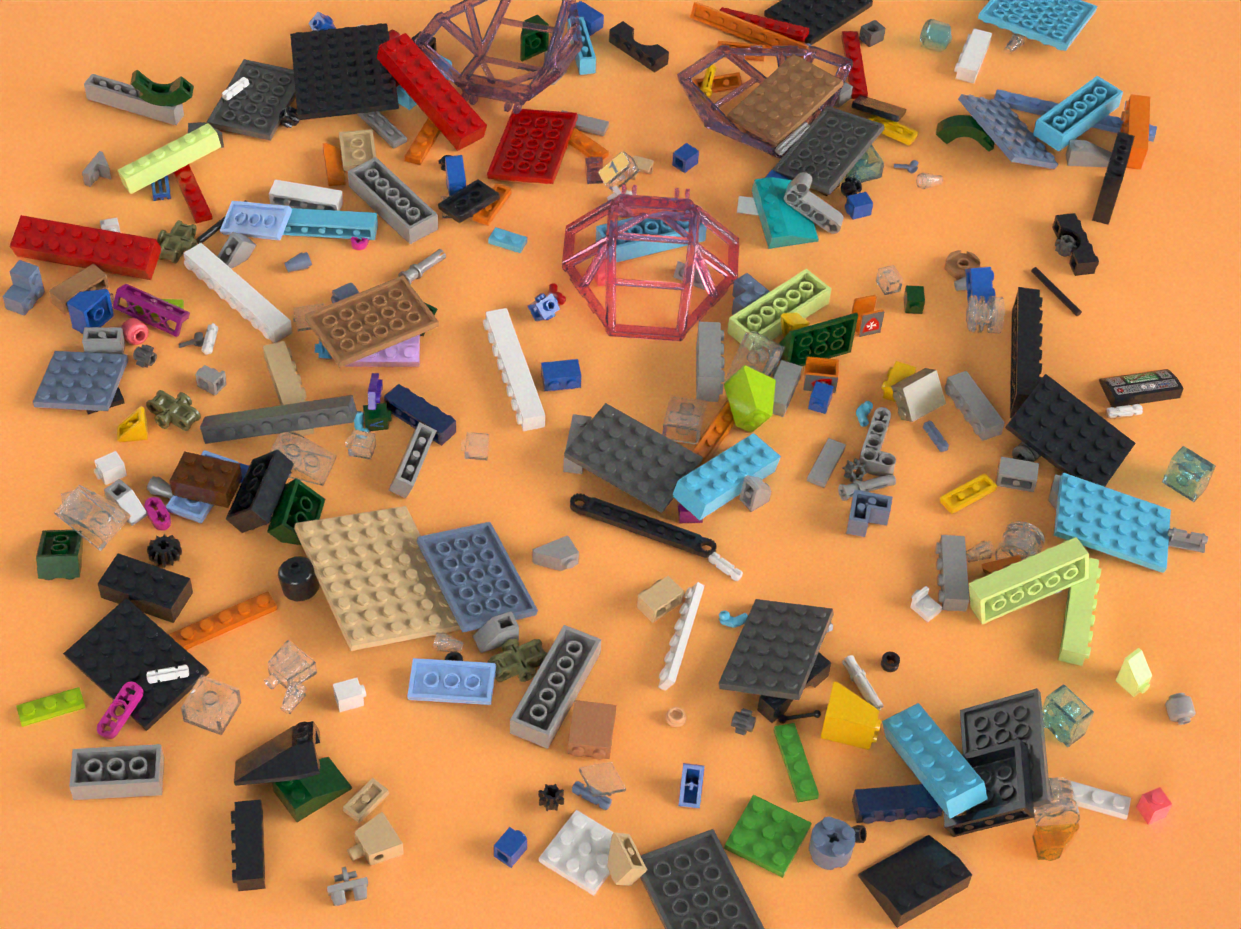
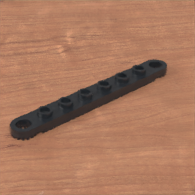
(642, 525)

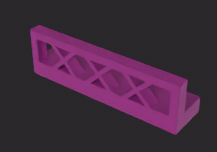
(153, 304)

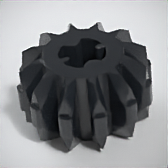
(164, 550)

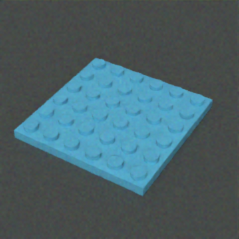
(1047, 21)

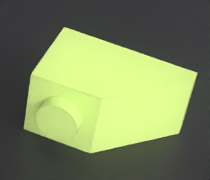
(1135, 673)

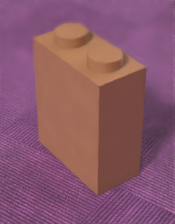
(591, 729)

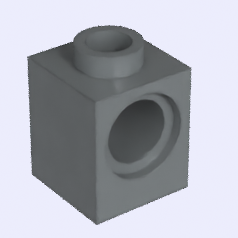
(872, 33)

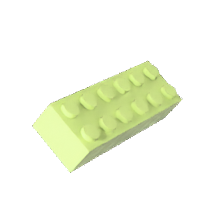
(799, 295)
(1029, 580)

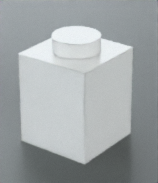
(110, 468)
(349, 694)

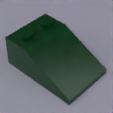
(59, 554)
(312, 793)

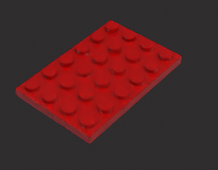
(532, 146)

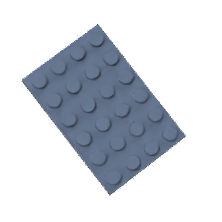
(1008, 131)
(476, 575)

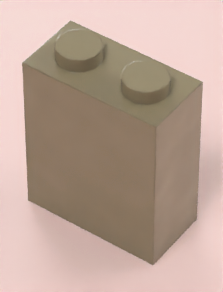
(918, 394)

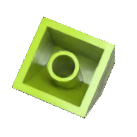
(750, 398)

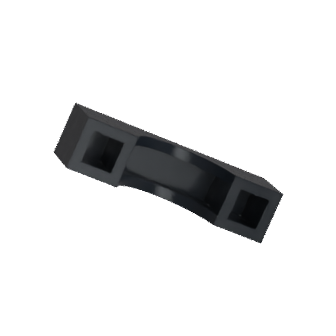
(651, 56)
(1083, 259)
(773, 707)

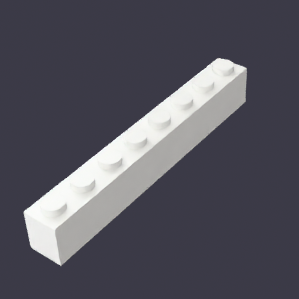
(237, 293)
(514, 370)

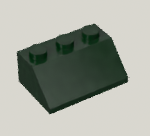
(295, 505)

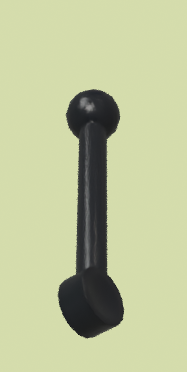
(783, 718)

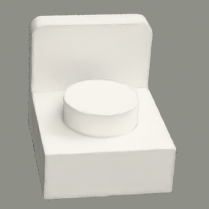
(110, 224)
(924, 604)

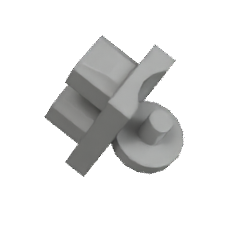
(358, 886)

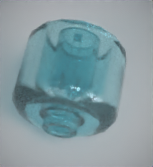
(935, 35)

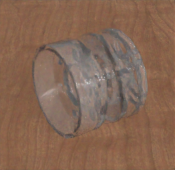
(989, 314)
(1020, 539)
(1062, 808)

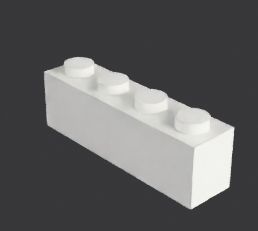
(972, 55)
(305, 196)

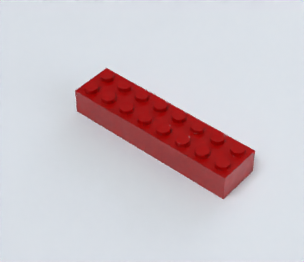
(431, 91)
(85, 246)

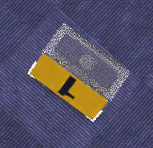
(618, 170)

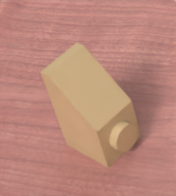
(624, 860)

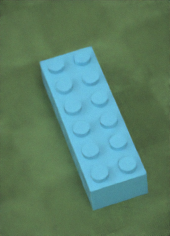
(1077, 113)
(633, 249)
(723, 476)
(934, 760)

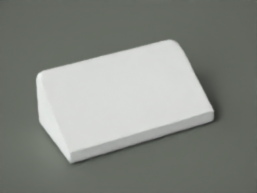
(747, 205)

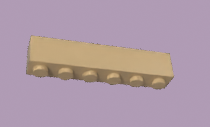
(284, 376)

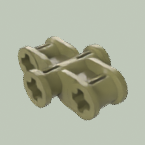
(176, 241)
(173, 410)
(518, 660)

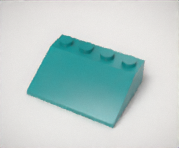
(780, 222)

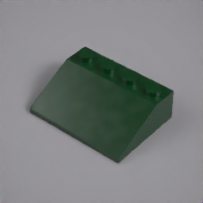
(820, 340)

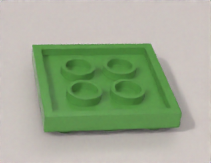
(768, 836)

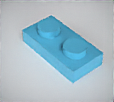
(507, 240)

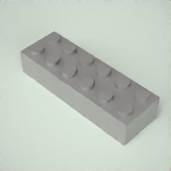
(393, 200)
(555, 686)

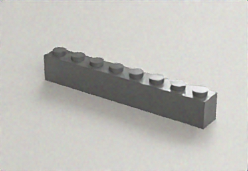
(278, 419)

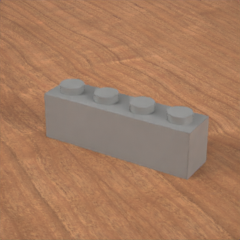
(974, 406)
(412, 460)
(953, 573)

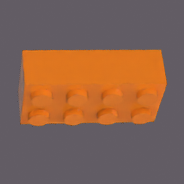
(1136, 123)

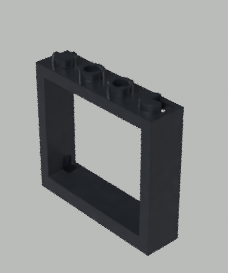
(1113, 178)
(1005, 813)

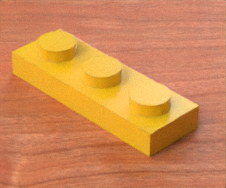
(896, 131)
(968, 493)

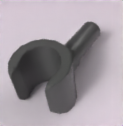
(197, 341)

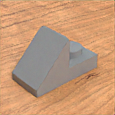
(96, 168)

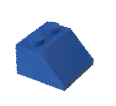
(90, 309)

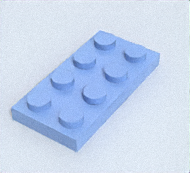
(256, 220)
(189, 508)
(451, 681)

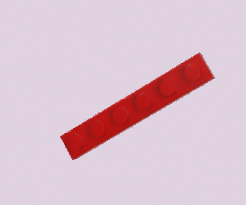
(786, 29)
(856, 75)
(192, 194)

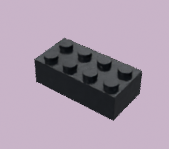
(260, 491)
(146, 586)

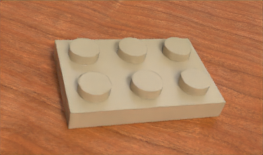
(356, 147)

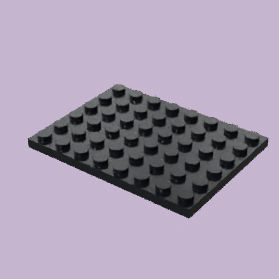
(341, 72)

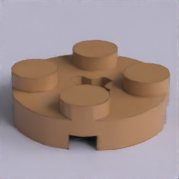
(956, 259)

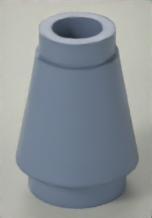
(299, 262)

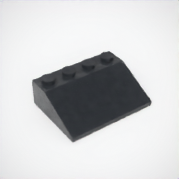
(916, 879)

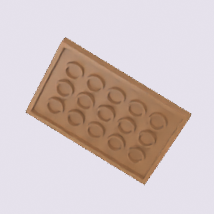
(785, 100)
(371, 321)

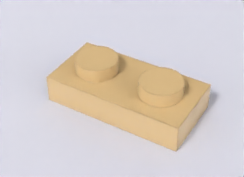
(365, 800)

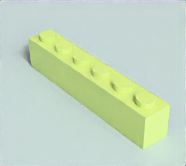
(169, 158)
(1079, 618)

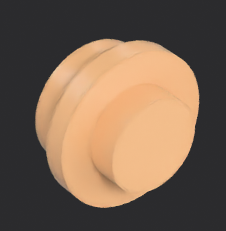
(676, 717)

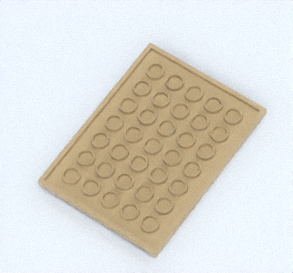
(376, 577)

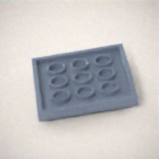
(80, 381)

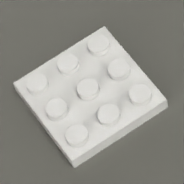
(580, 852)

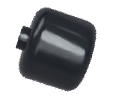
(298, 579)

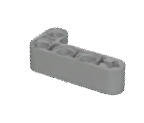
(811, 206)
(877, 461)

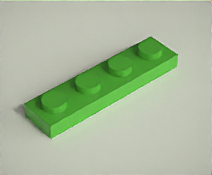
(796, 762)

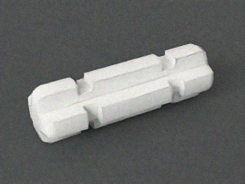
(235, 88)
(209, 340)
(1124, 411)
(725, 566)
(167, 674)

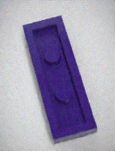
(374, 391)

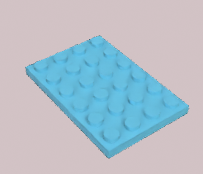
(1112, 522)

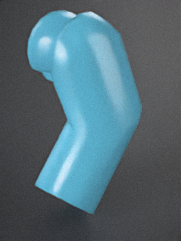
(862, 412)
(359, 422)
(733, 622)

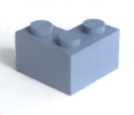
(26, 288)
(746, 291)
(866, 509)

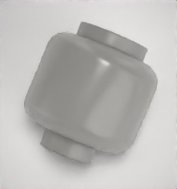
(1180, 708)

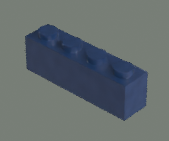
(416, 409)
(894, 804)

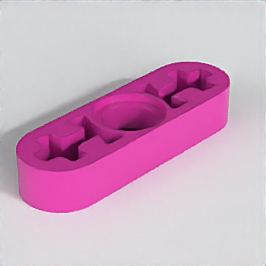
(118, 701)

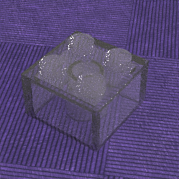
(211, 705)

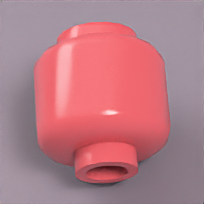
(134, 331)

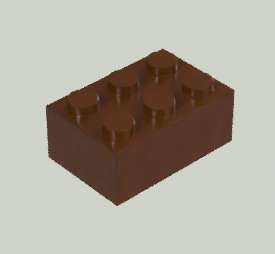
(206, 479)

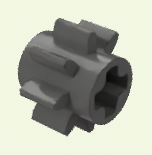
(1065, 245)
(144, 356)
(856, 465)
(743, 721)

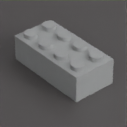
(709, 361)
(117, 772)

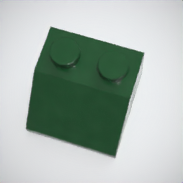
(533, 41)

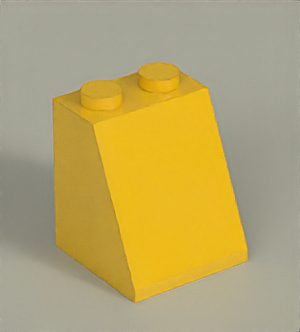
(850, 719)

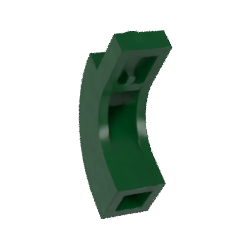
(162, 94)
(963, 126)

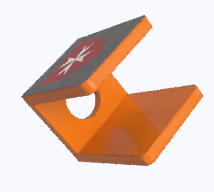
(868, 320)
(820, 370)

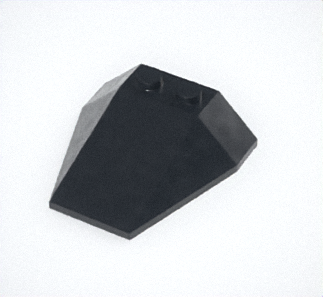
(282, 758)

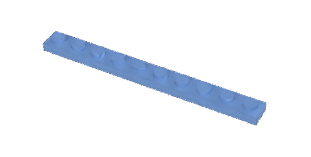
(1040, 107)

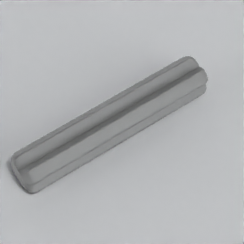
(791, 139)

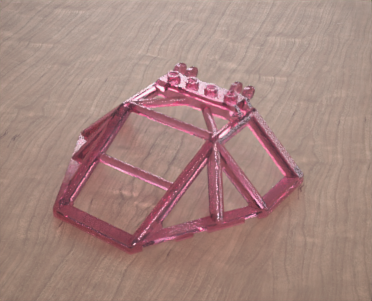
(667, 210)

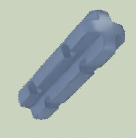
(936, 436)
(603, 801)

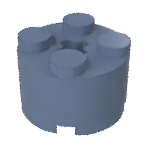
(831, 843)

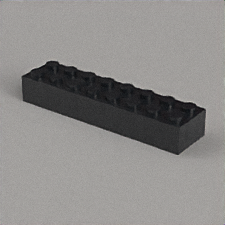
(1025, 346)

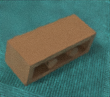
(86, 280)

